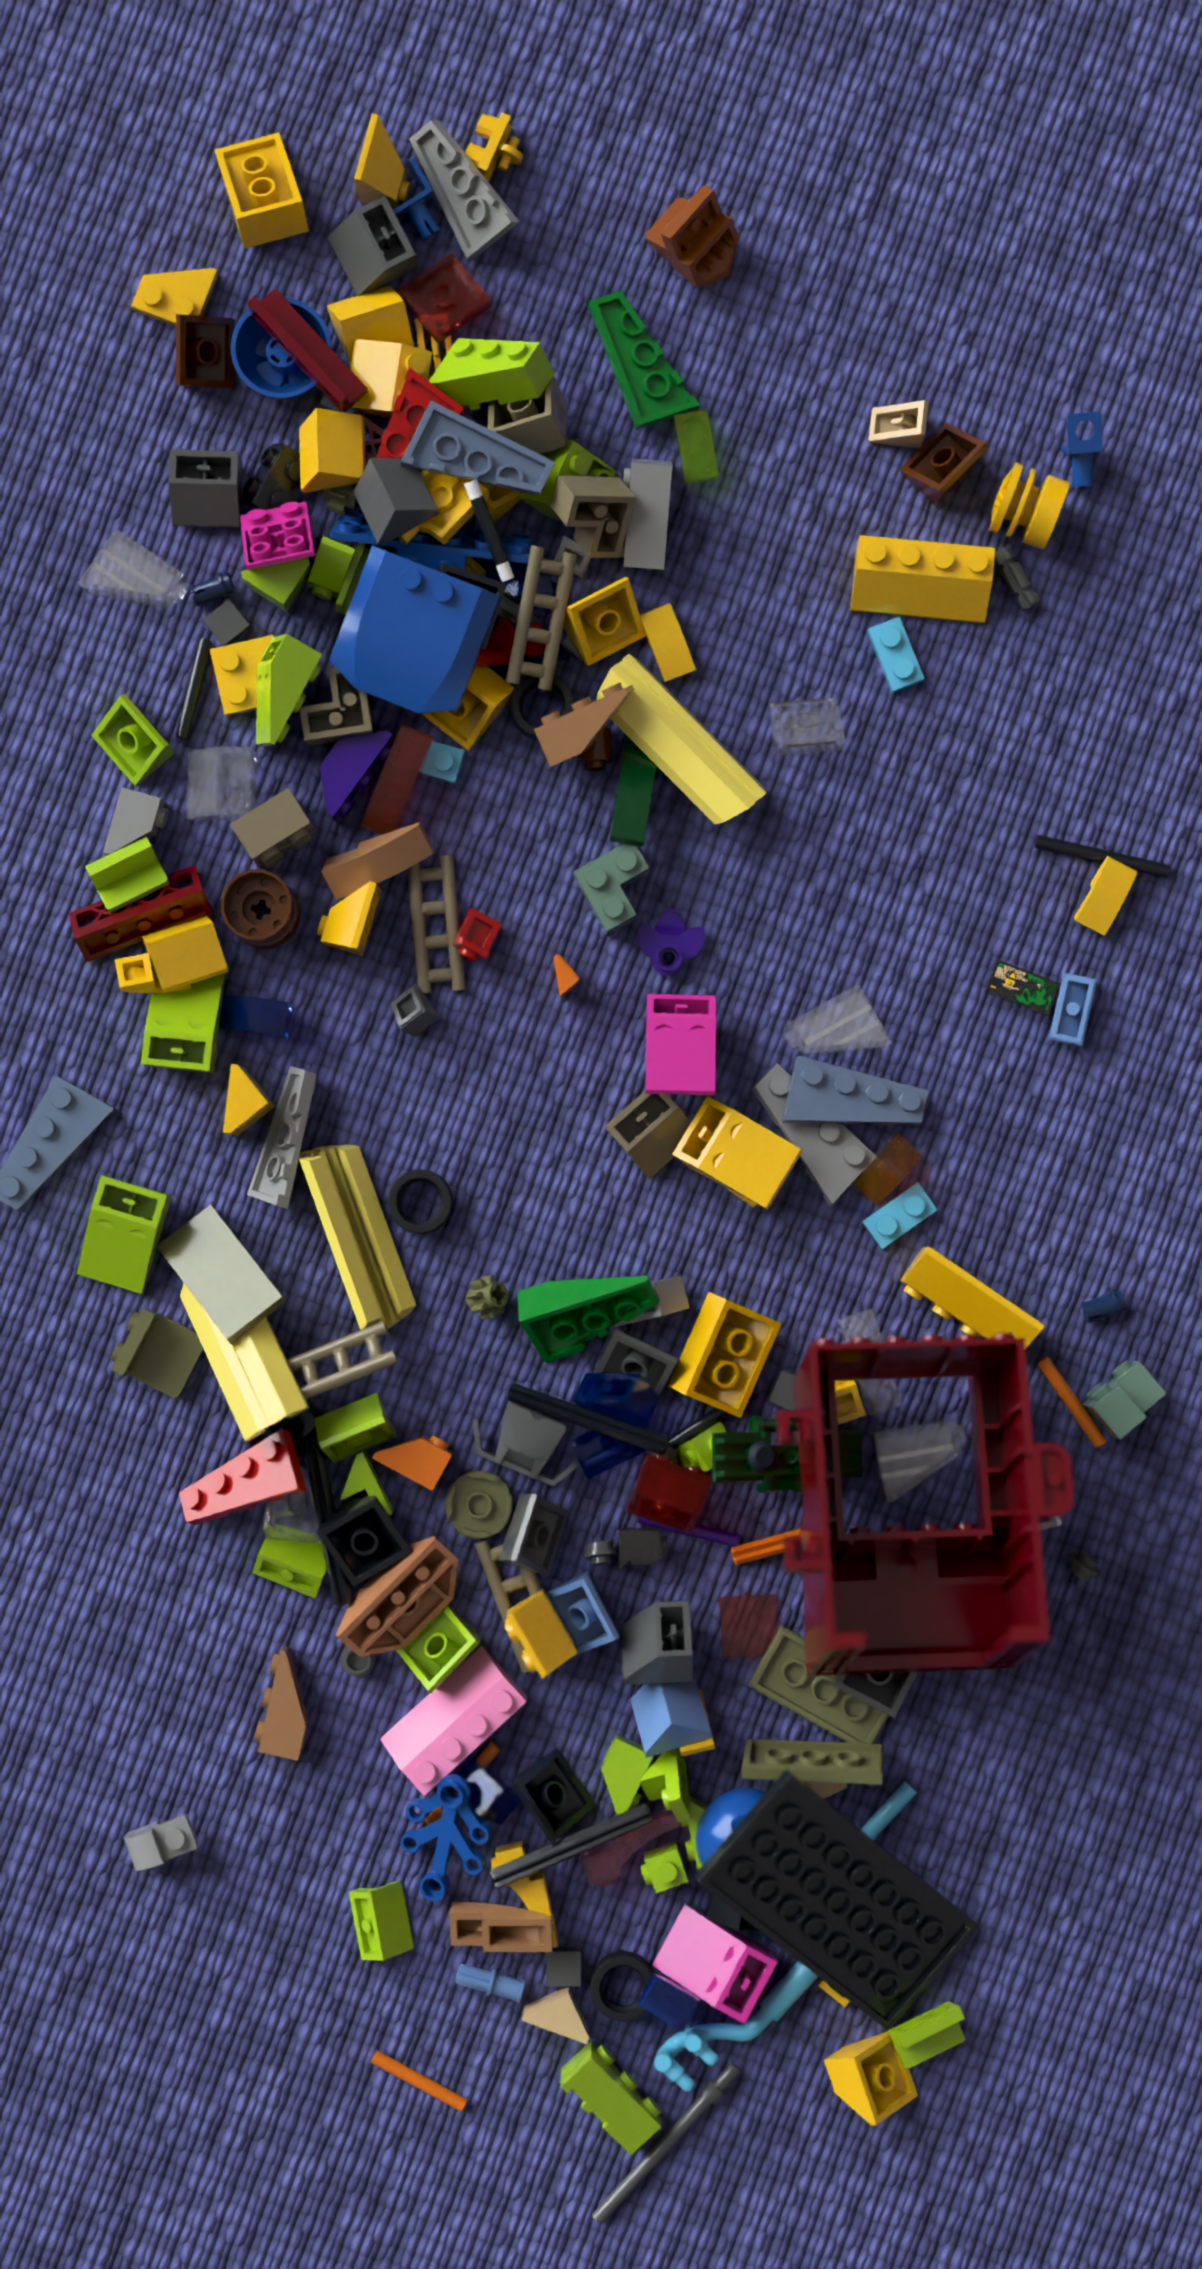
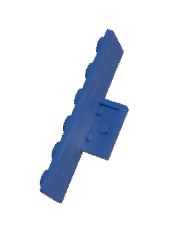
(428, 550)

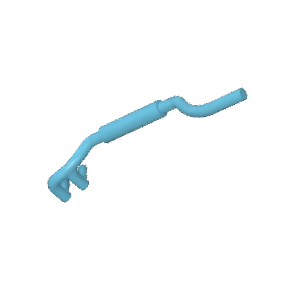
(779, 1998)

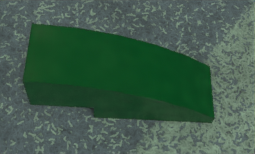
(633, 796)

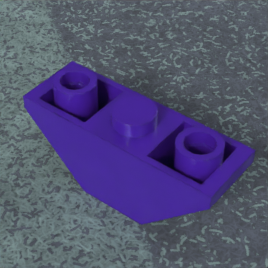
(350, 768)

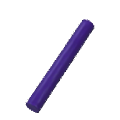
(701, 1532)

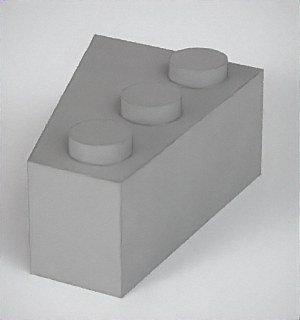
(649, 517)

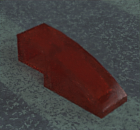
(397, 780)

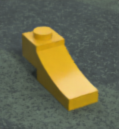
(530, 1889)

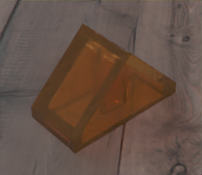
(887, 1169)

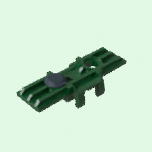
(753, 1458)

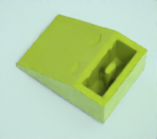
(280, 684)
(184, 1027)
(122, 1233)

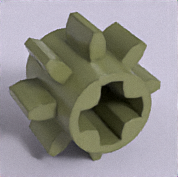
(341, 498)
(487, 1297)

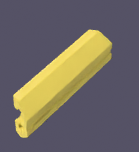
(681, 744)
(358, 1234)
(249, 1371)

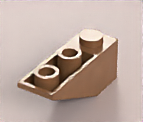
(576, 731)
(286, 1714)

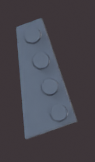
(469, 451)
(50, 1138)

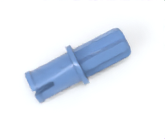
(490, 1982)

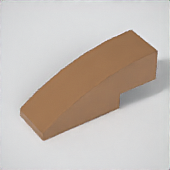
(376, 859)
(500, 1928)

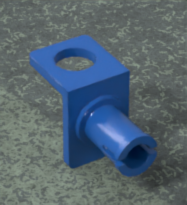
(416, 207)
(1083, 449)

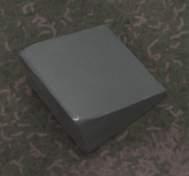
(413, 1011)

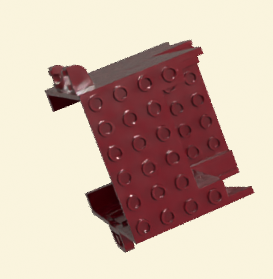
(928, 1593)

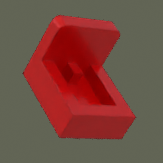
(499, 645)
(476, 936)

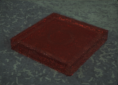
(444, 298)

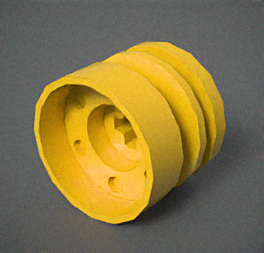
(1029, 505)

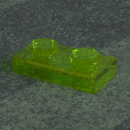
(696, 447)

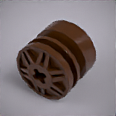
(251, 893)

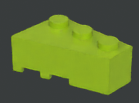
(492, 371)
(611, 2096)

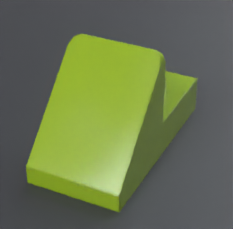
(364, 1477)
(669, 1781)

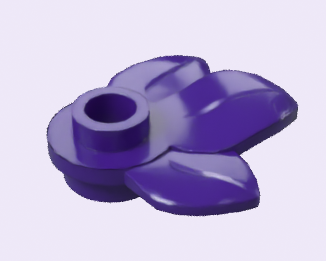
(671, 938)

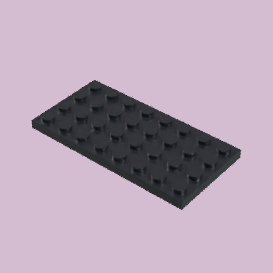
(836, 1900)

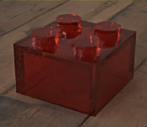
(669, 1493)

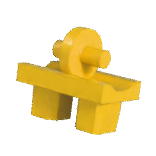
(497, 132)

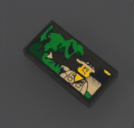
(1022, 987)

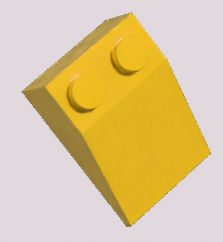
(262, 190)

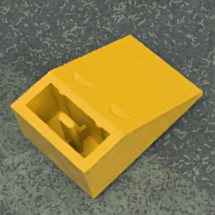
(737, 1152)

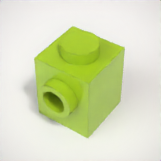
(664, 1867)

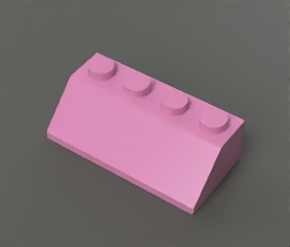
(453, 1720)

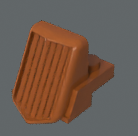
(696, 238)

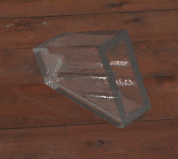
(132, 574)
(838, 1026)
(914, 1453)

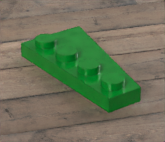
(642, 372)

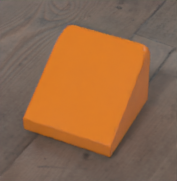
(566, 977)

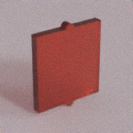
(747, 1624)

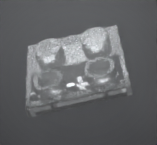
(221, 783)

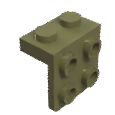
(157, 1352)

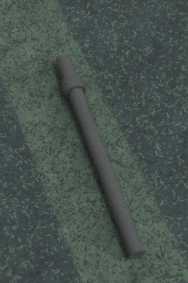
(711, 2093)

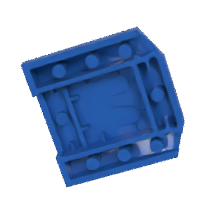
(413, 633)

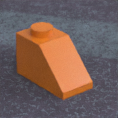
(417, 1459)

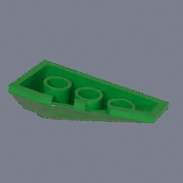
(571, 1312)

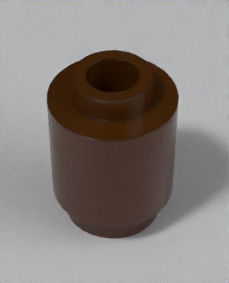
(599, 752)

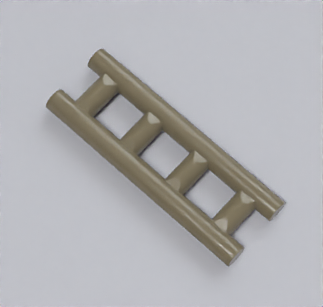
(556, 603)
(420, 909)
(338, 1349)
(502, 1588)

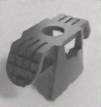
(526, 1442)

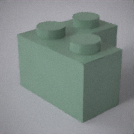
(603, 884)
(1124, 1399)

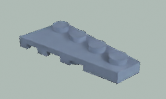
(841, 1095)

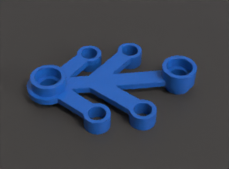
(447, 1832)

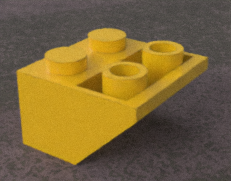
(541, 1634)

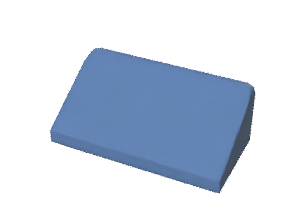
(1073, 1009)

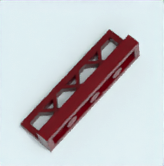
(307, 350)
(122, 929)

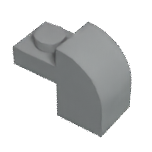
(160, 1842)

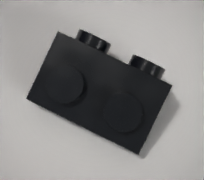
(275, 480)

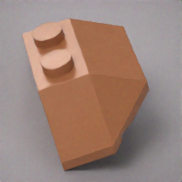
(400, 1600)

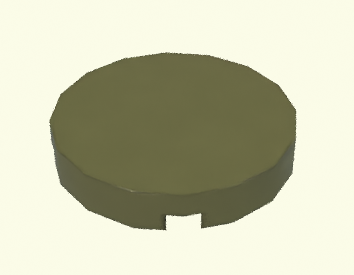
(479, 1504)

